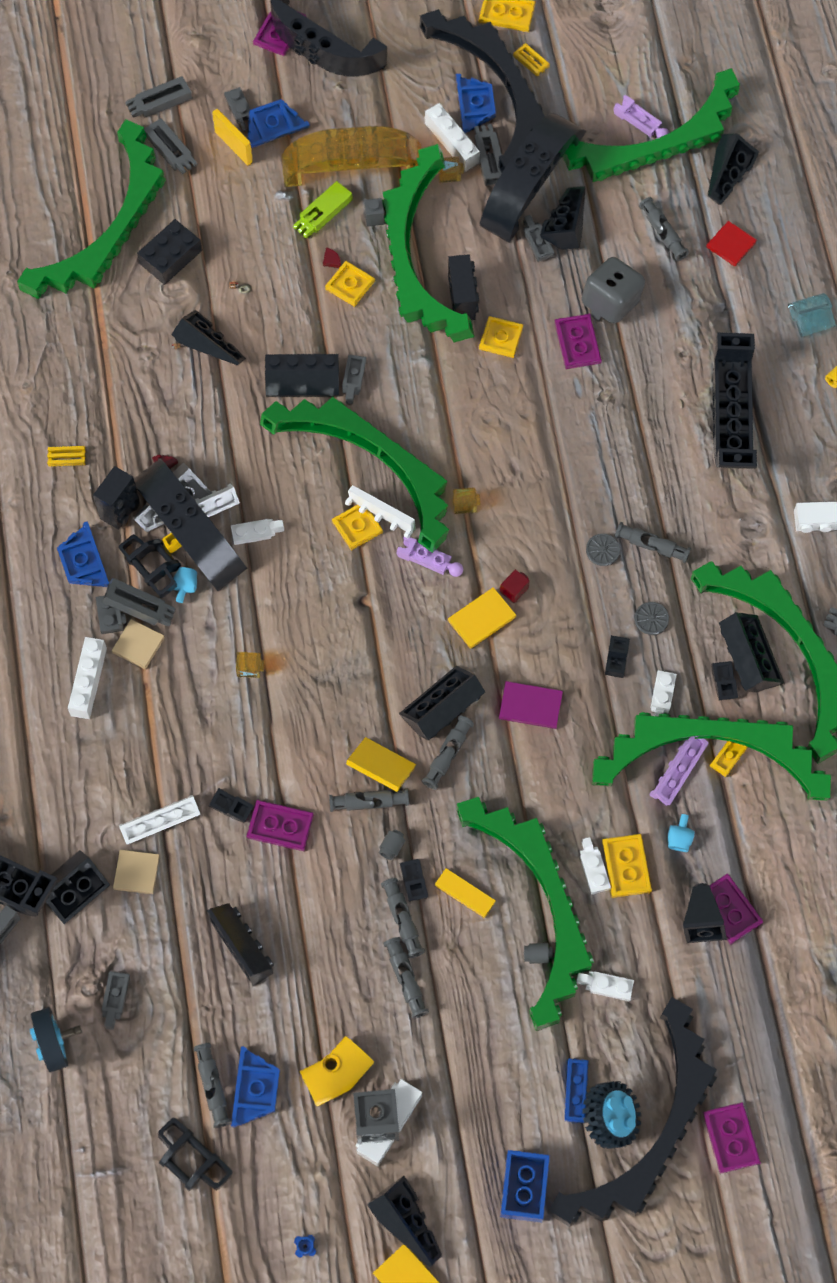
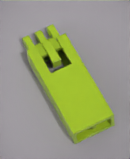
(329, 203)

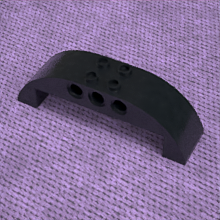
(323, 47)
(527, 174)
(733, 401)
(189, 524)
(23, 888)

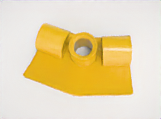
(350, 1068)

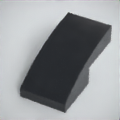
(617, 656)
(724, 680)
(231, 806)
(413, 880)

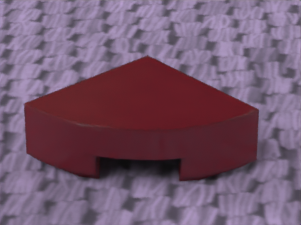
(331, 259)
(170, 461)

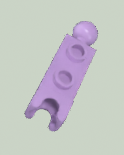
(639, 118)
(435, 561)

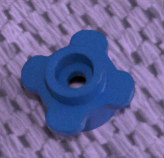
(309, 1241)

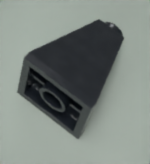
(703, 918)

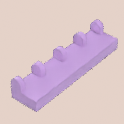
(679, 770)

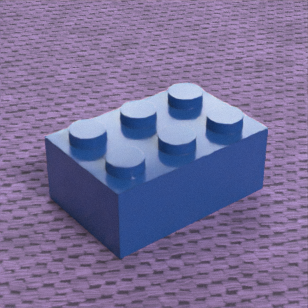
(524, 1186)

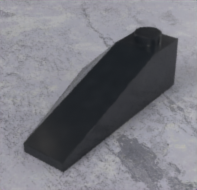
(731, 161)
(566, 221)
(197, 333)
(401, 1216)

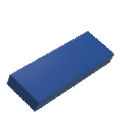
(576, 1090)

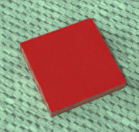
(731, 243)

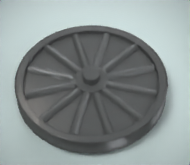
(603, 549)
(651, 618)

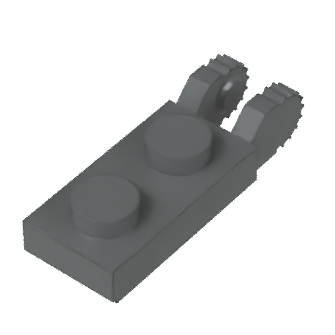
(238, 106)

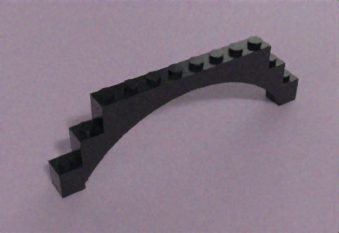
(486, 45)
(632, 1187)

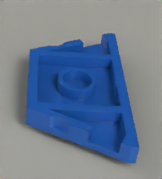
(475, 102)
(273, 122)
(82, 559)
(255, 1088)

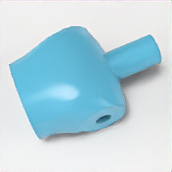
(186, 582)
(680, 836)

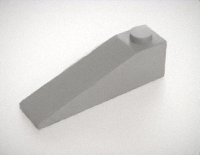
(147, 516)

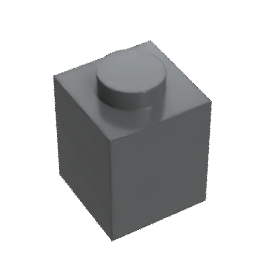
(374, 212)

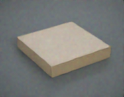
(138, 644)
(136, 872)

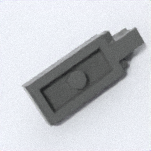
(541, 248)
(353, 377)
(114, 998)

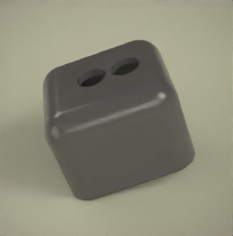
(615, 301)

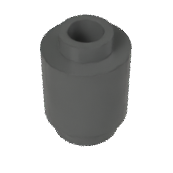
(392, 844)
(537, 953)

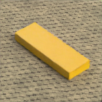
(728, 758)
(465, 893)

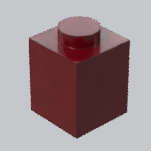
(514, 586)

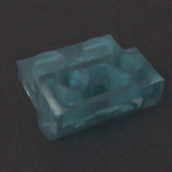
(812, 314)

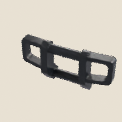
(166, 568)
(200, 1173)

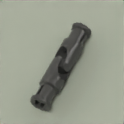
(663, 227)
(663, 546)
(442, 762)
(364, 800)
(407, 929)
(410, 988)
(211, 1081)

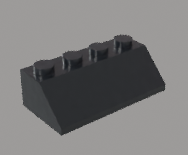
(302, 375)
(750, 652)
(442, 702)
(240, 943)

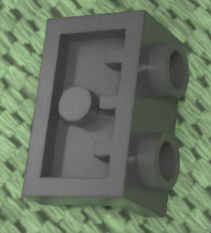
(110, 618)

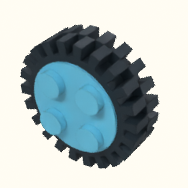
(611, 1115)

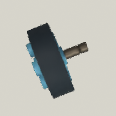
(50, 1039)

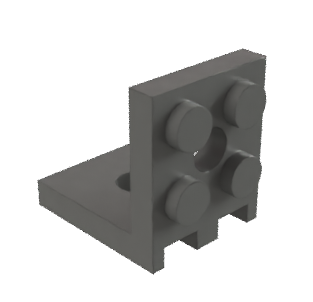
(376, 1129)

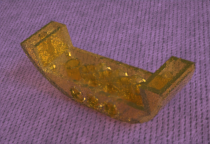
(348, 150)

